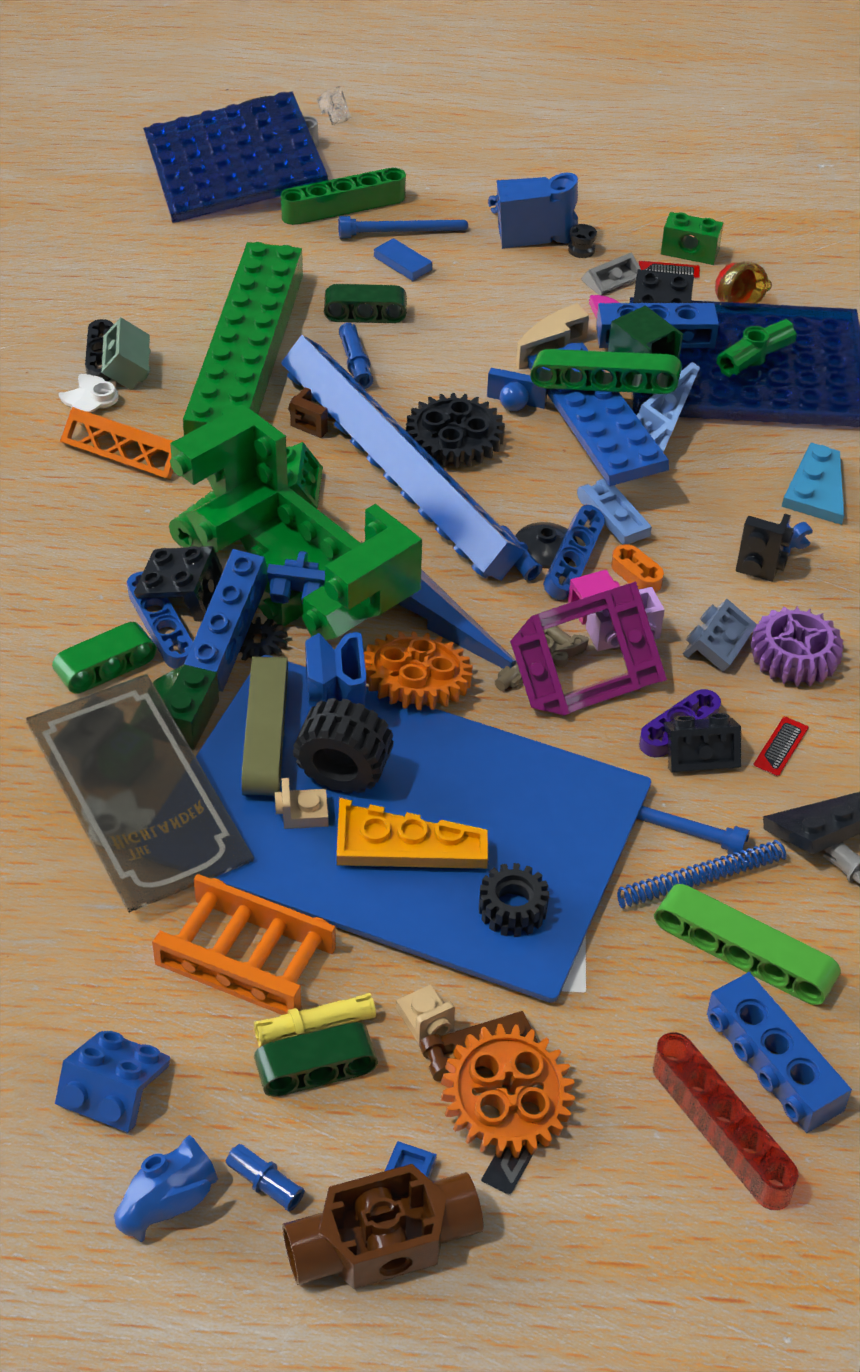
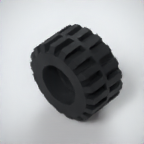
(343, 745)

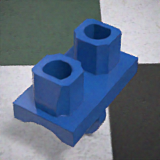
(294, 576)

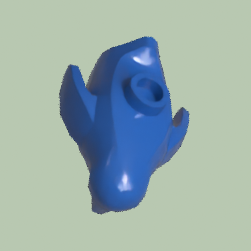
(165, 1188)

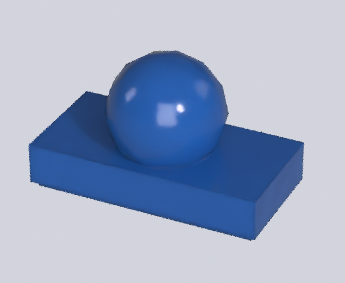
(515, 390)

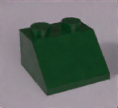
(190, 698)

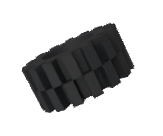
(513, 882)

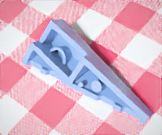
(662, 410)

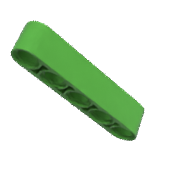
(747, 944)

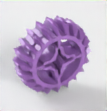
(797, 646)

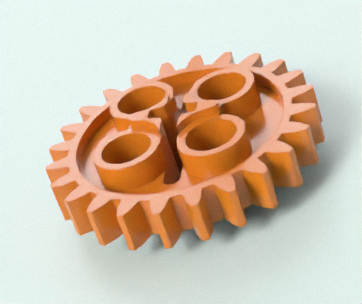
(417, 670)
(514, 1125)

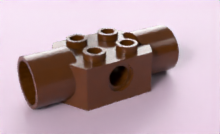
(382, 1226)

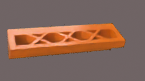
(118, 431)

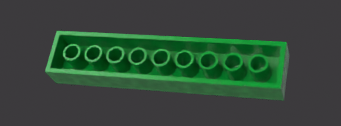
(247, 333)

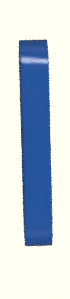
(574, 551)
(156, 620)

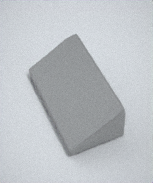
(612, 274)

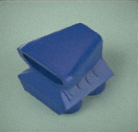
(336, 671)

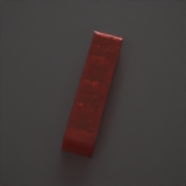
(725, 1137)

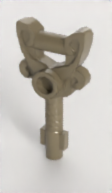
(560, 652)

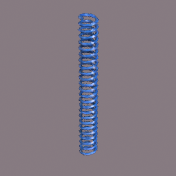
(703, 875)

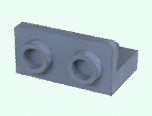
(721, 634)

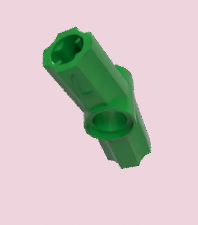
(755, 346)

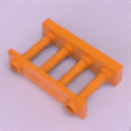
(236, 977)

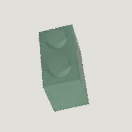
(126, 354)

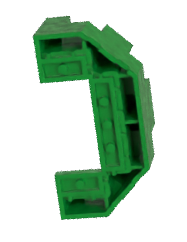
(253, 503)

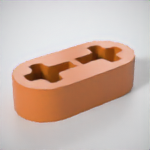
(636, 566)

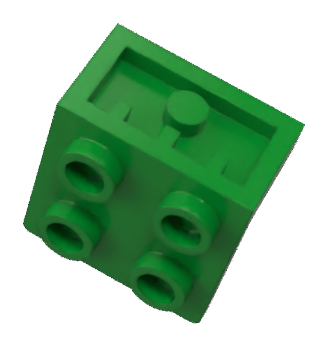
(304, 473)

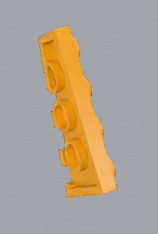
(388, 839)

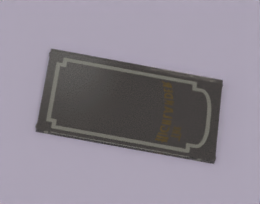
(138, 792)

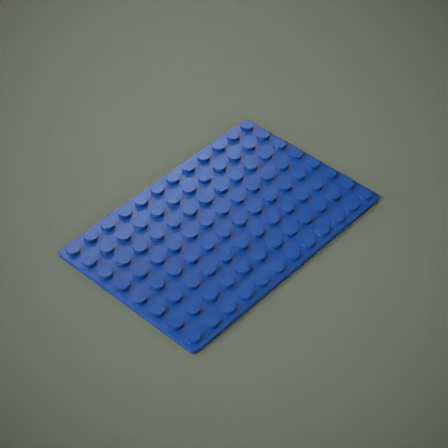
(534, 799)

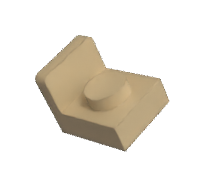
(302, 807)
(426, 1013)

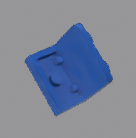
(108, 1078)

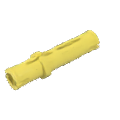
(314, 1019)

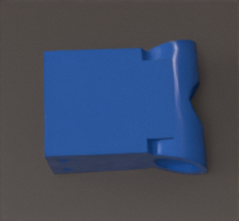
(536, 209)

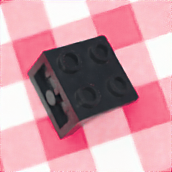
(662, 287)
(182, 573)

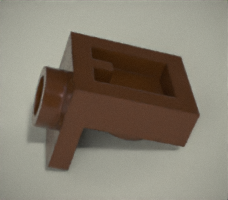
(308, 415)

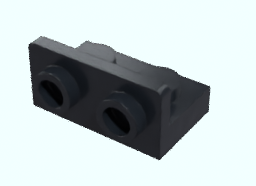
(703, 743)

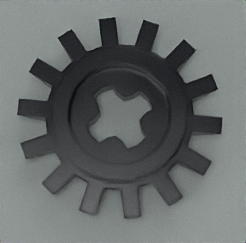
(269, 644)

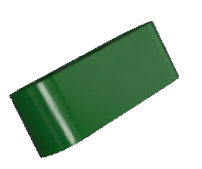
(104, 657)

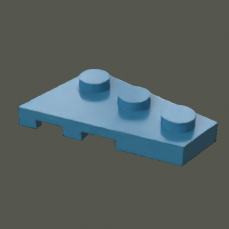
(817, 485)

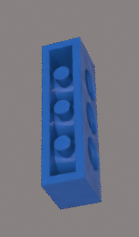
(694, 320)
(229, 615)
(797, 1058)

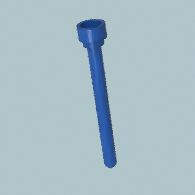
(348, 227)
(730, 839)

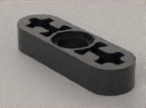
(95, 343)

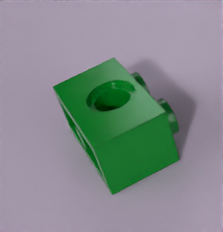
(700, 248)

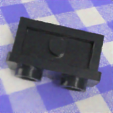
(763, 547)

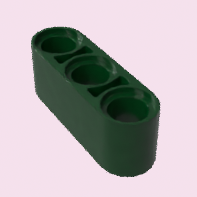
(382, 304)
(315, 1059)

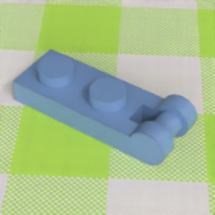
(618, 512)

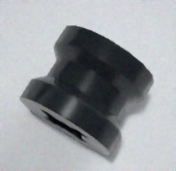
(582, 241)

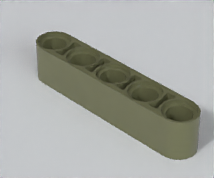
(265, 726)

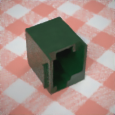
(644, 333)

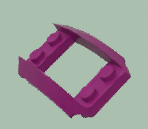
(633, 637)

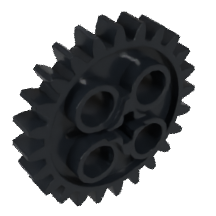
(456, 429)

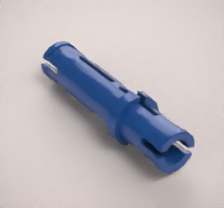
(357, 361)

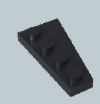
(817, 824)

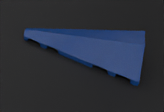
(453, 623)

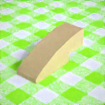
(553, 332)

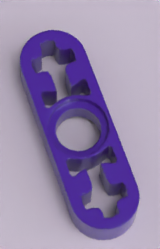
(685, 707)

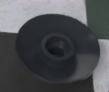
(543, 541)

